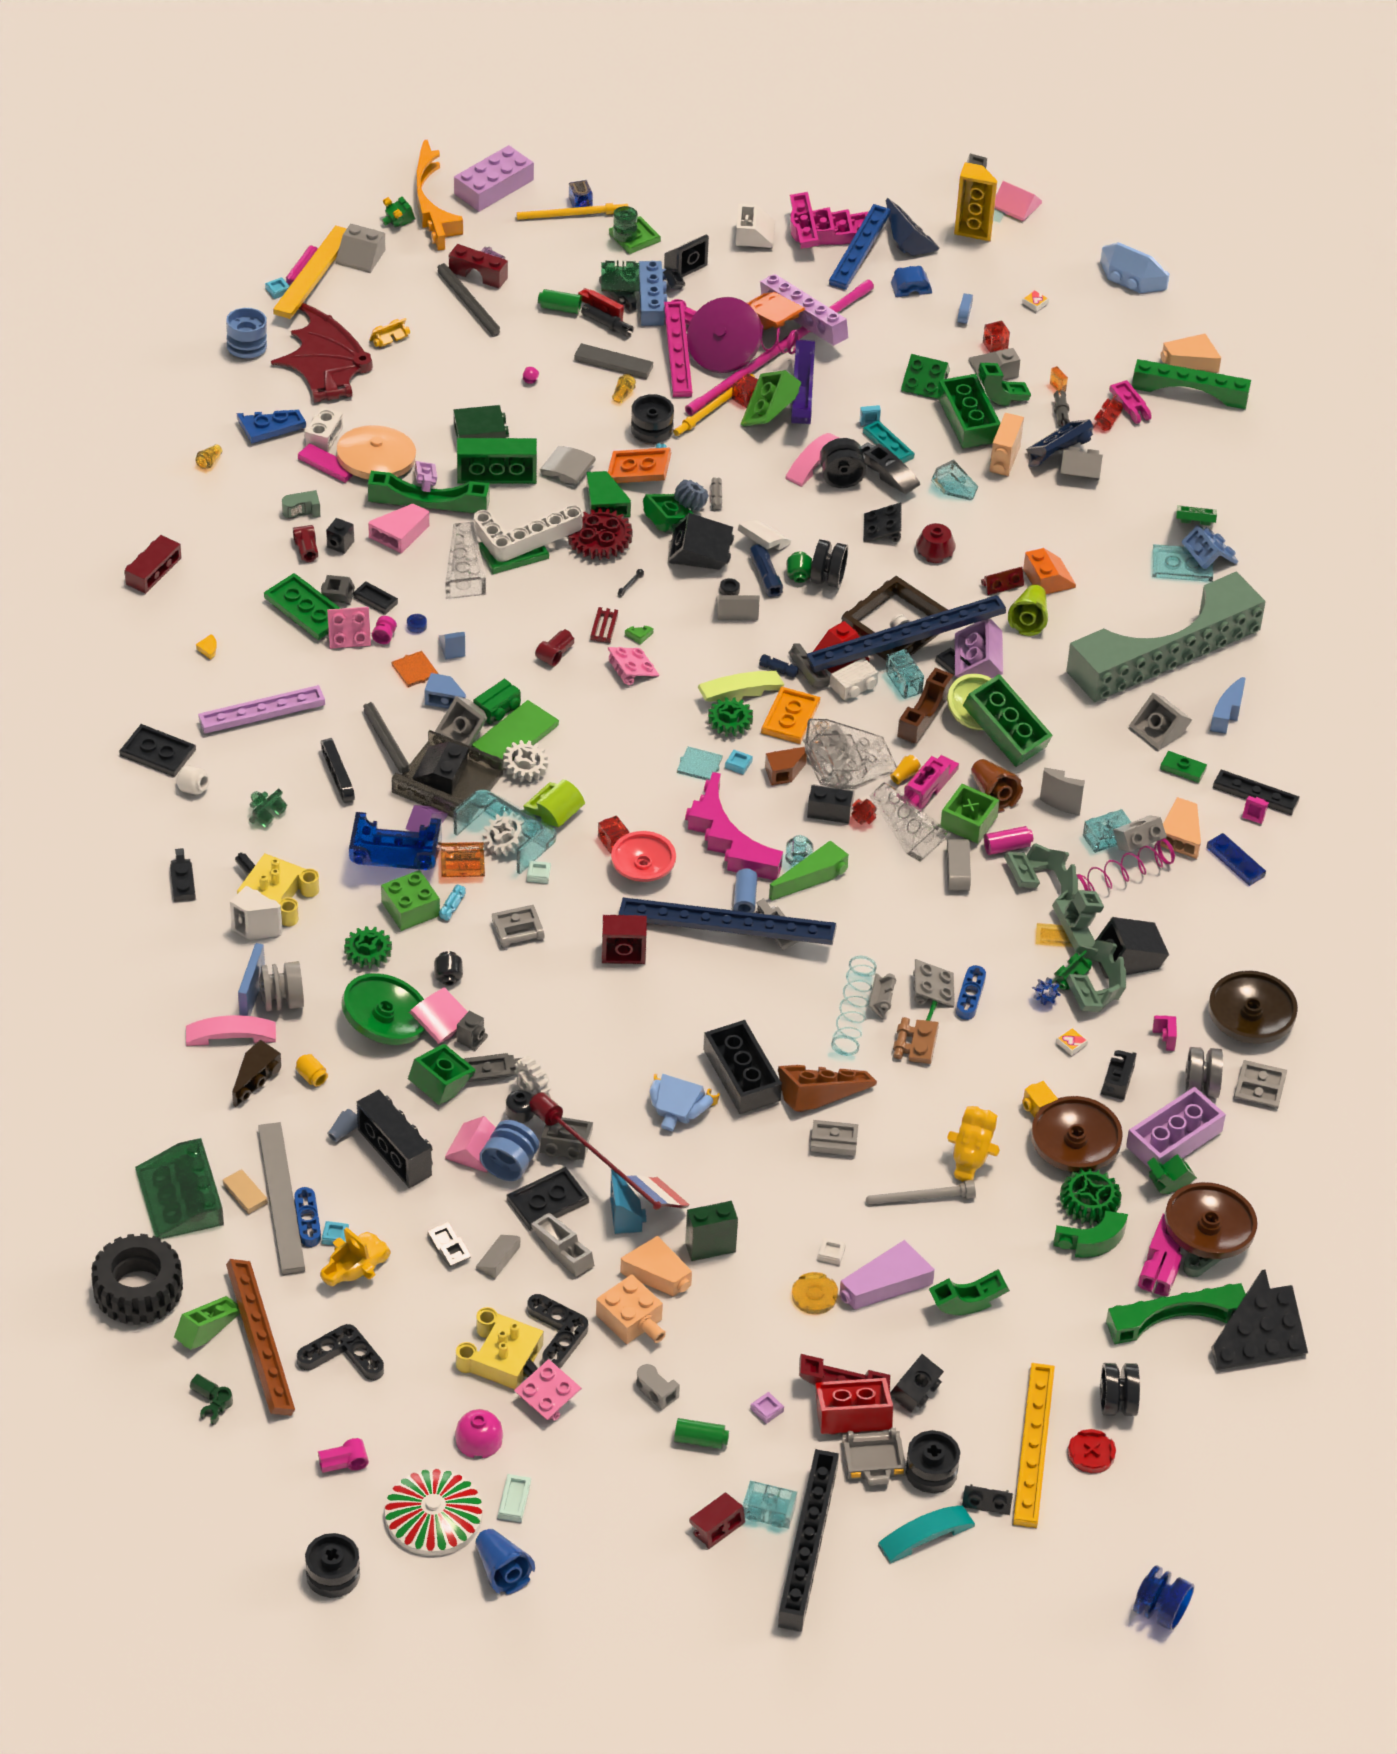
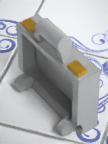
(874, 1456)

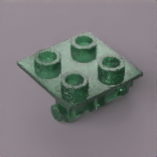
(620, 277)

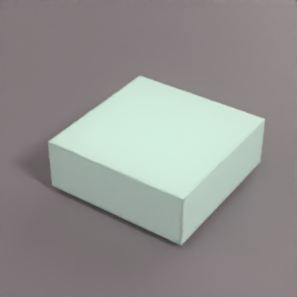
(538, 872)

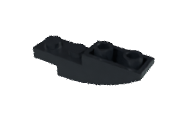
(889, 467)

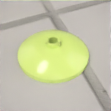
(957, 695)

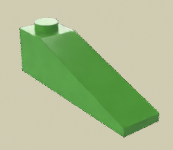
(815, 869)

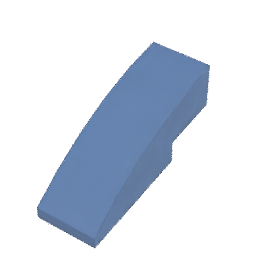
(1228, 707)

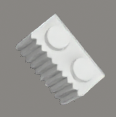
(854, 679)

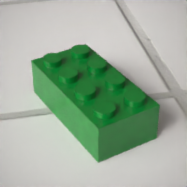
(968, 410)
(497, 460)
(1007, 720)

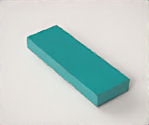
(882, 435)

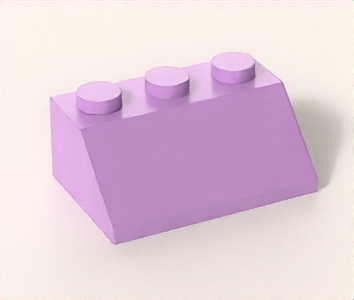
(982, 647)

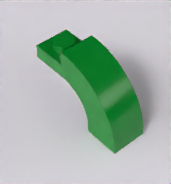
(998, 390)
(1095, 1240)
(969, 1297)

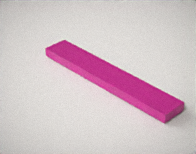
(678, 349)

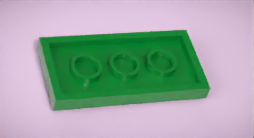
(302, 604)

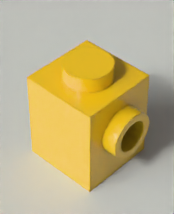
(1037, 1096)

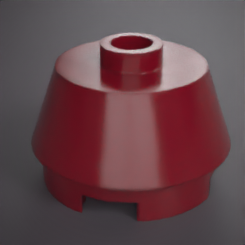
(935, 543)

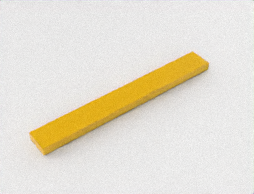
(310, 274)
(1034, 1445)

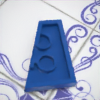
(265, 426)

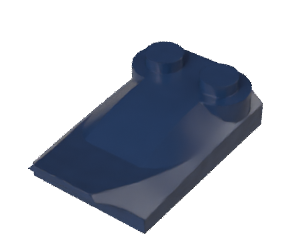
(1064, 437)

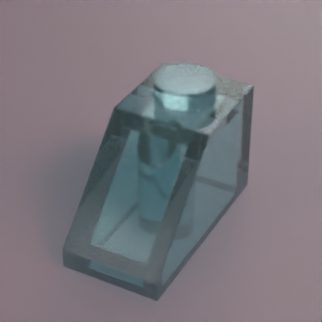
(954, 481)

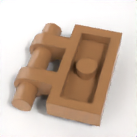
(923, 1040)

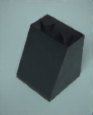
(701, 543)
(1137, 944)

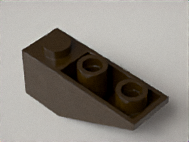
(257, 1066)

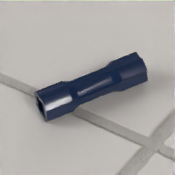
(770, 580)

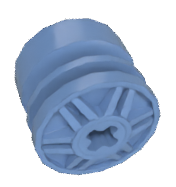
(246, 332)
(509, 1150)

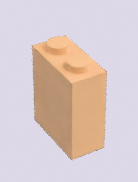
(1006, 444)

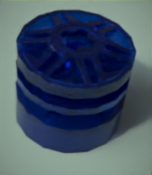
(1159, 1595)

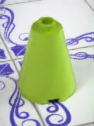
(1029, 611)

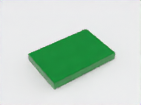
(528, 558)

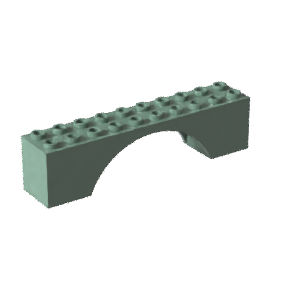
(1112, 662)

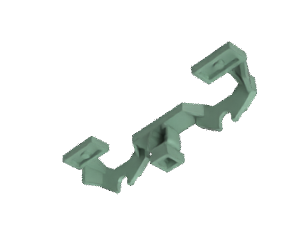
(1076, 913)

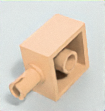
(631, 1310)

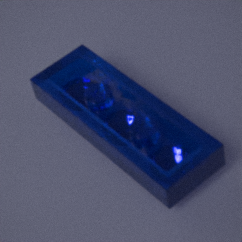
(1236, 859)

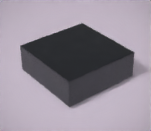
(674, 278)

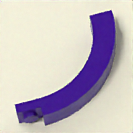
(803, 372)

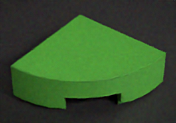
(639, 634)

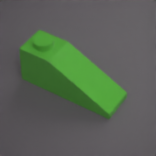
(206, 1321)

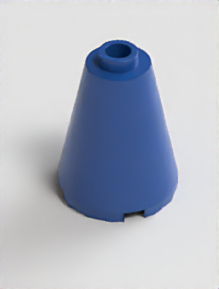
(503, 1562)

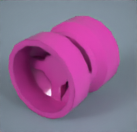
(384, 630)

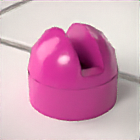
(530, 375)

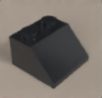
(689, 256)
(442, 766)
(830, 803)

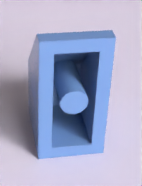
(441, 691)

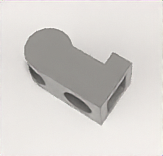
(656, 1387)

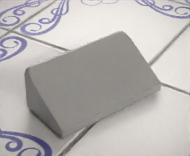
(499, 1255)

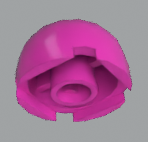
(479, 1433)

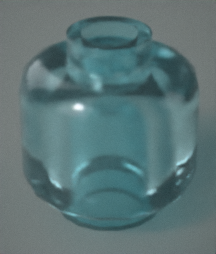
(798, 849)

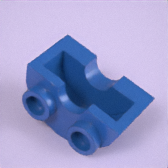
(910, 279)

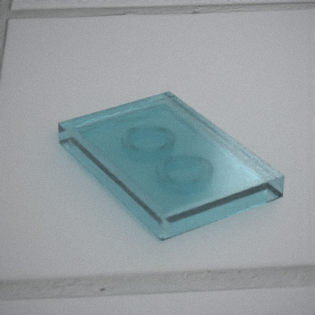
(1178, 563)

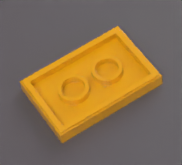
(790, 715)

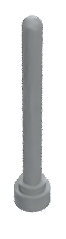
(965, 1189)

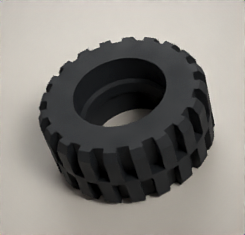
(141, 1302)

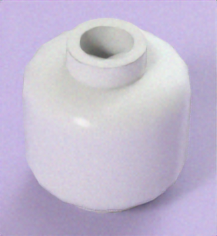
(192, 780)

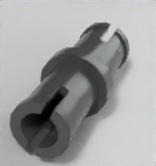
(1061, 408)

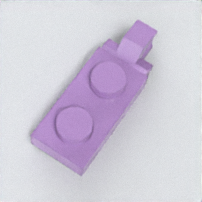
(425, 474)

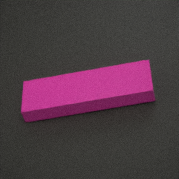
(324, 462)

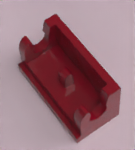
(717, 1520)

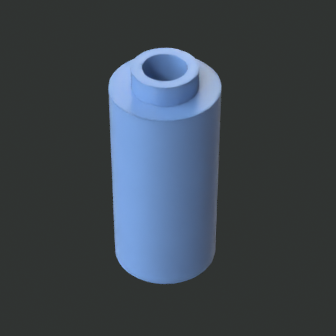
(745, 890)

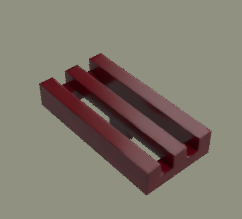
(614, 615)

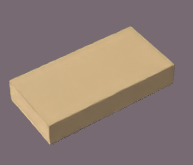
(245, 1191)

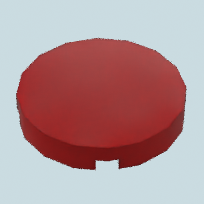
(1091, 1451)

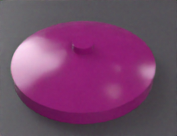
(724, 335)

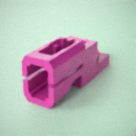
(930, 779)
(1161, 1262)

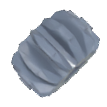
(691, 495)

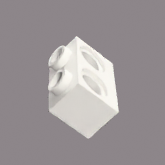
(324, 428)

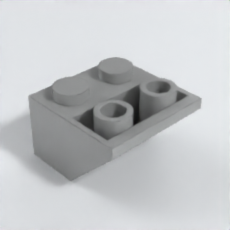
(1081, 463)

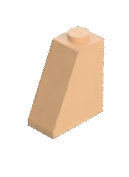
(1193, 353)
(1183, 828)
(657, 1267)

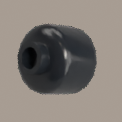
(448, 968)
(518, 1106)

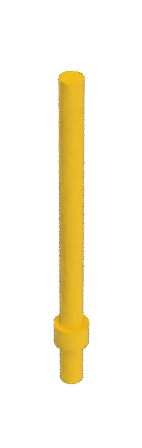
(608, 208)
(690, 422)

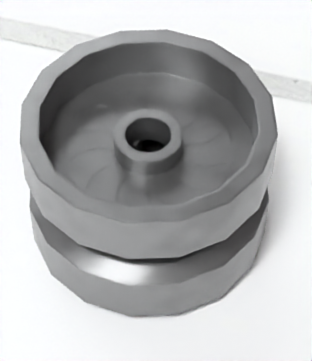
(1205, 1072)

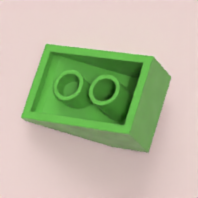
(770, 397)

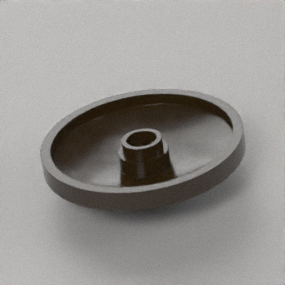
(1253, 1007)

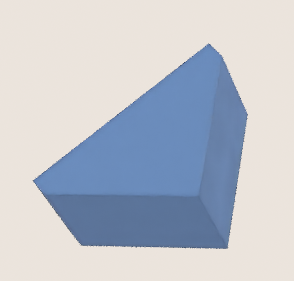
(453, 645)

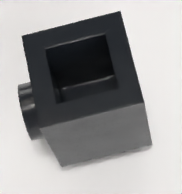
(340, 535)

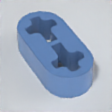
(965, 308)

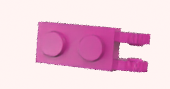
(1131, 401)

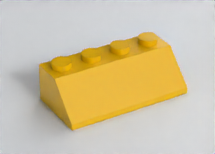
(975, 202)

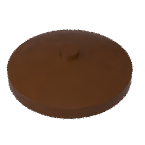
(1076, 1134)
(1210, 1220)

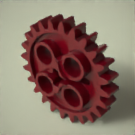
(602, 534)

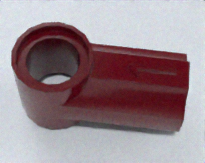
(306, 540)
(552, 651)

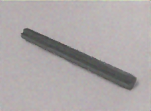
(468, 299)

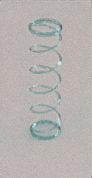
(835, 1048)

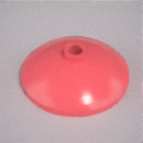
(643, 856)

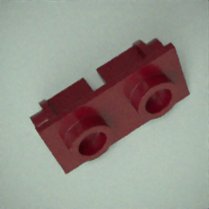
(1003, 580)

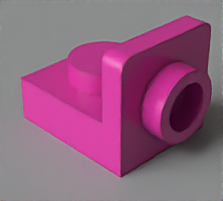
(1168, 1027)

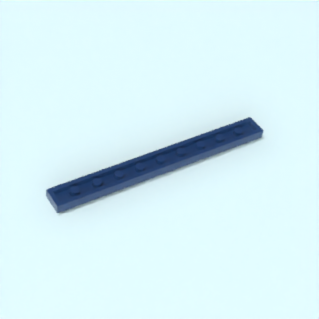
(906, 633)
(731, 921)

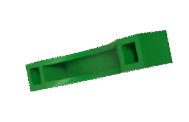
(1228, 389)
(389, 489)
(1129, 1321)

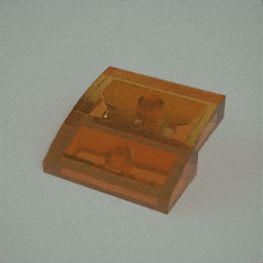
(462, 859)

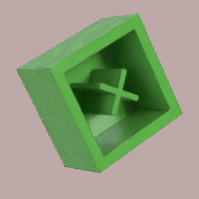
(969, 813)
(410, 900)

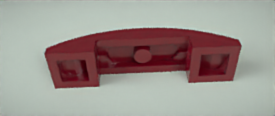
(813, 1370)

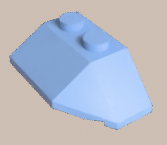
(1133, 269)

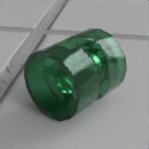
(625, 224)

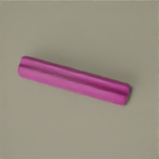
(295, 271)

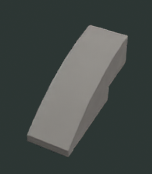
(563, 1244)

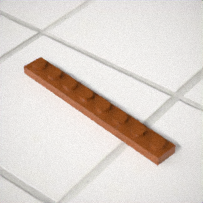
(260, 1337)

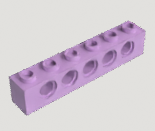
(816, 316)

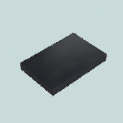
(157, 750)
(552, 1194)

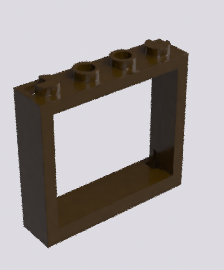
(879, 596)

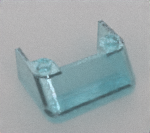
(539, 834)

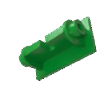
(1078, 965)

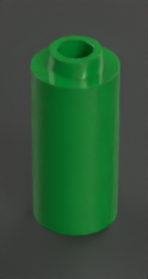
(560, 301)
(701, 1433)

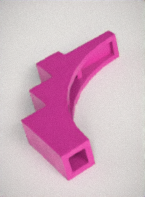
(724, 837)

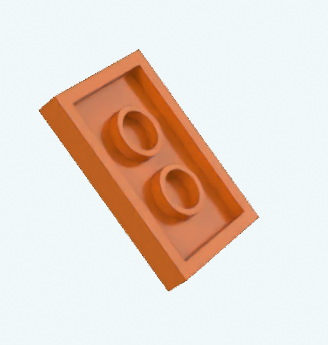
(639, 465)

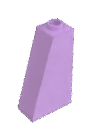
(886, 1277)

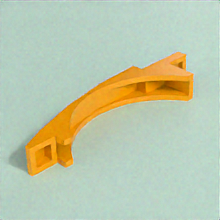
(437, 220)

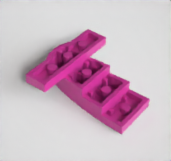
(821, 225)

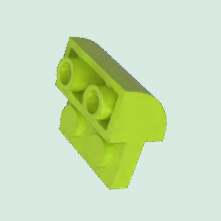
(555, 802)

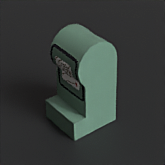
(301, 504)

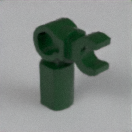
(220, 1397)

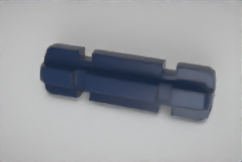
(778, 665)

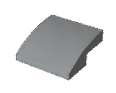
(568, 464)
(1061, 791)
(1260, 1083)

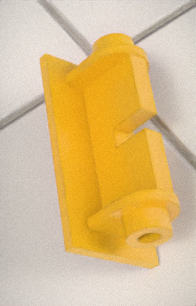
(382, 335)

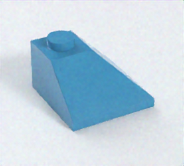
(625, 1207)

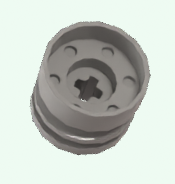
(282, 986)

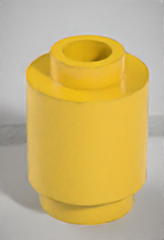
(311, 1070)

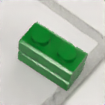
(499, 700)

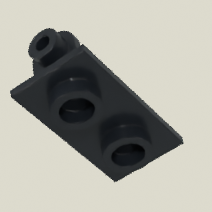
(987, 1499)

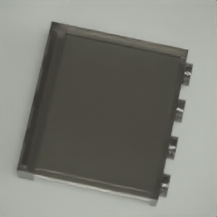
(479, 774)

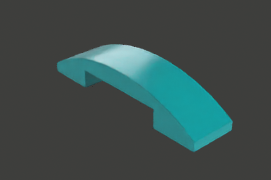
(924, 1529)

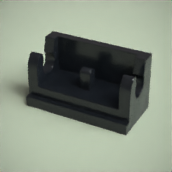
(1119, 1074)

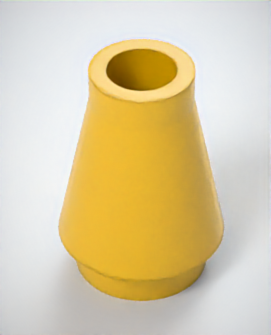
(907, 767)

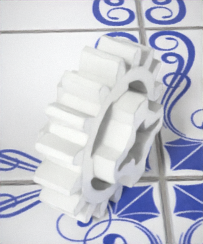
(525, 761)
(505, 833)
(531, 1076)

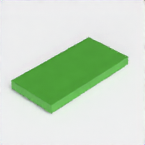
(523, 724)

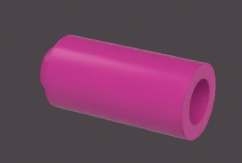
(1008, 840)

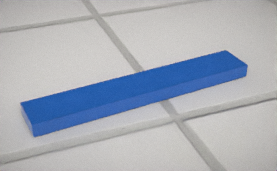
(859, 246)

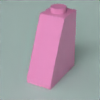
(399, 527)

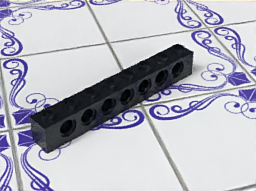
(808, 1540)

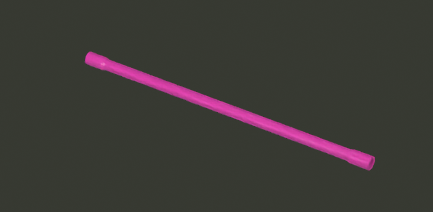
(700, 402)

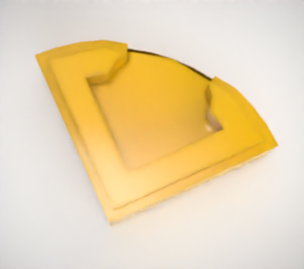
(207, 646)

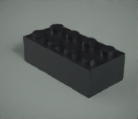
(742, 1066)
(394, 1138)

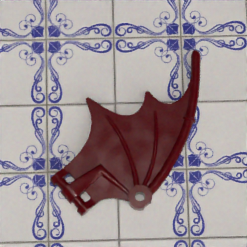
(326, 356)

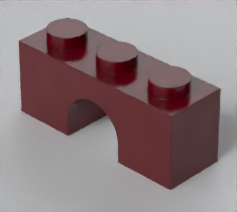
(492, 268)

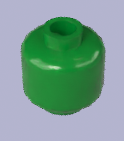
(799, 566)

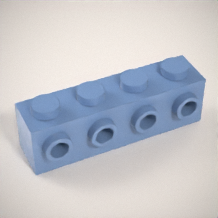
(652, 293)

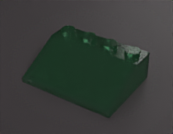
(180, 1190)

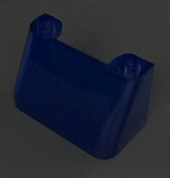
(395, 847)

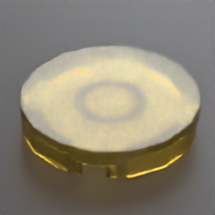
(814, 1293)

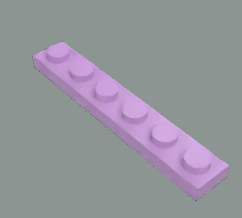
(261, 709)

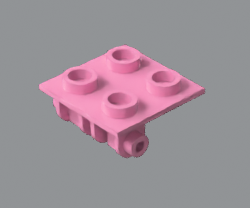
(349, 627)
(630, 663)
(548, 1390)

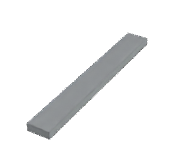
(281, 1198)

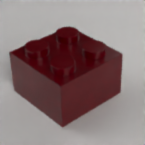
(624, 939)

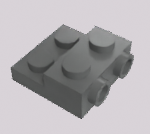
(560, 1142)

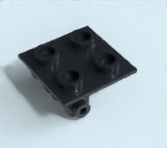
(883, 523)

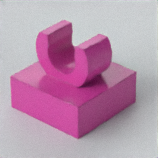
(1255, 809)

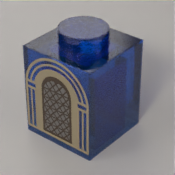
(580, 194)

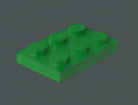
(1204, 515)

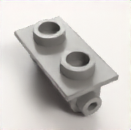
(881, 994)

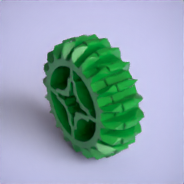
(1092, 1191)

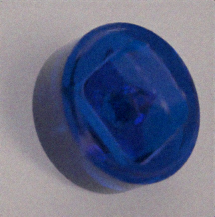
(416, 623)

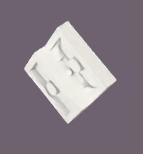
(763, 534)

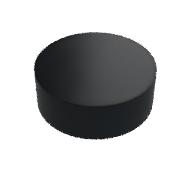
(729, 587)

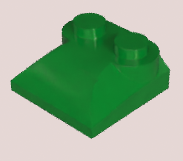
(664, 510)

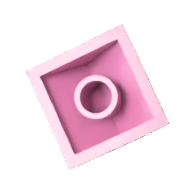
(1016, 201)
(470, 1142)

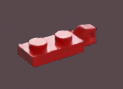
(602, 303)

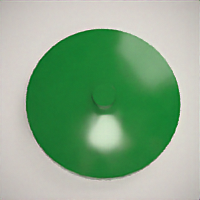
(380, 1008)

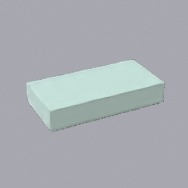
(514, 1498)

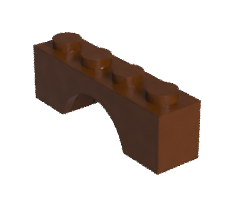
(917, 719)

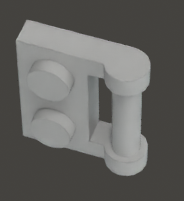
(516, 920)

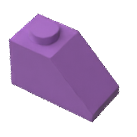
(422, 816)

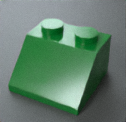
(440, 1073)

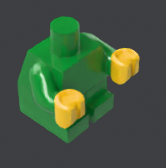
(398, 213)

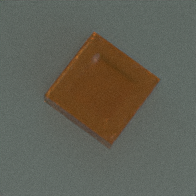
(1058, 379)

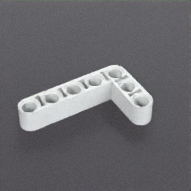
(528, 536)

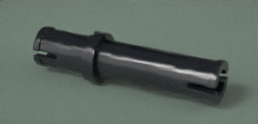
(614, 323)

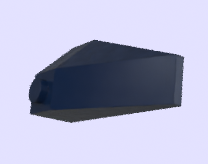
(907, 233)

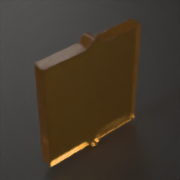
(414, 668)

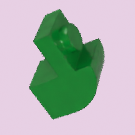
(1171, 1175)

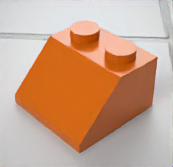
(1047, 571)

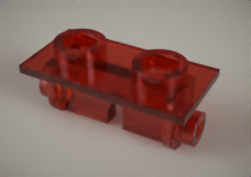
(1107, 417)

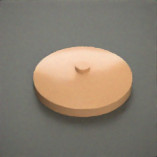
(375, 450)

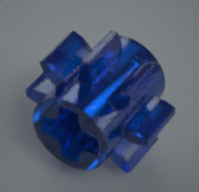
(1045, 985)

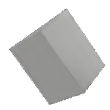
(738, 607)

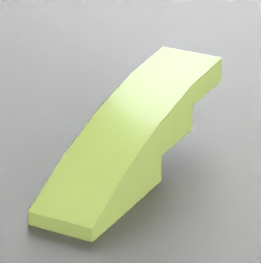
(740, 685)

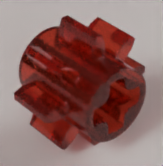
(864, 811)

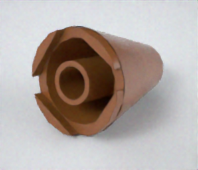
(997, 783)

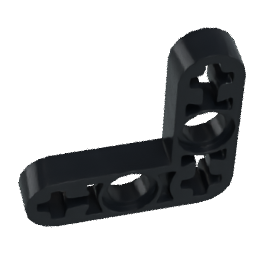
(564, 1325)
(346, 1345)

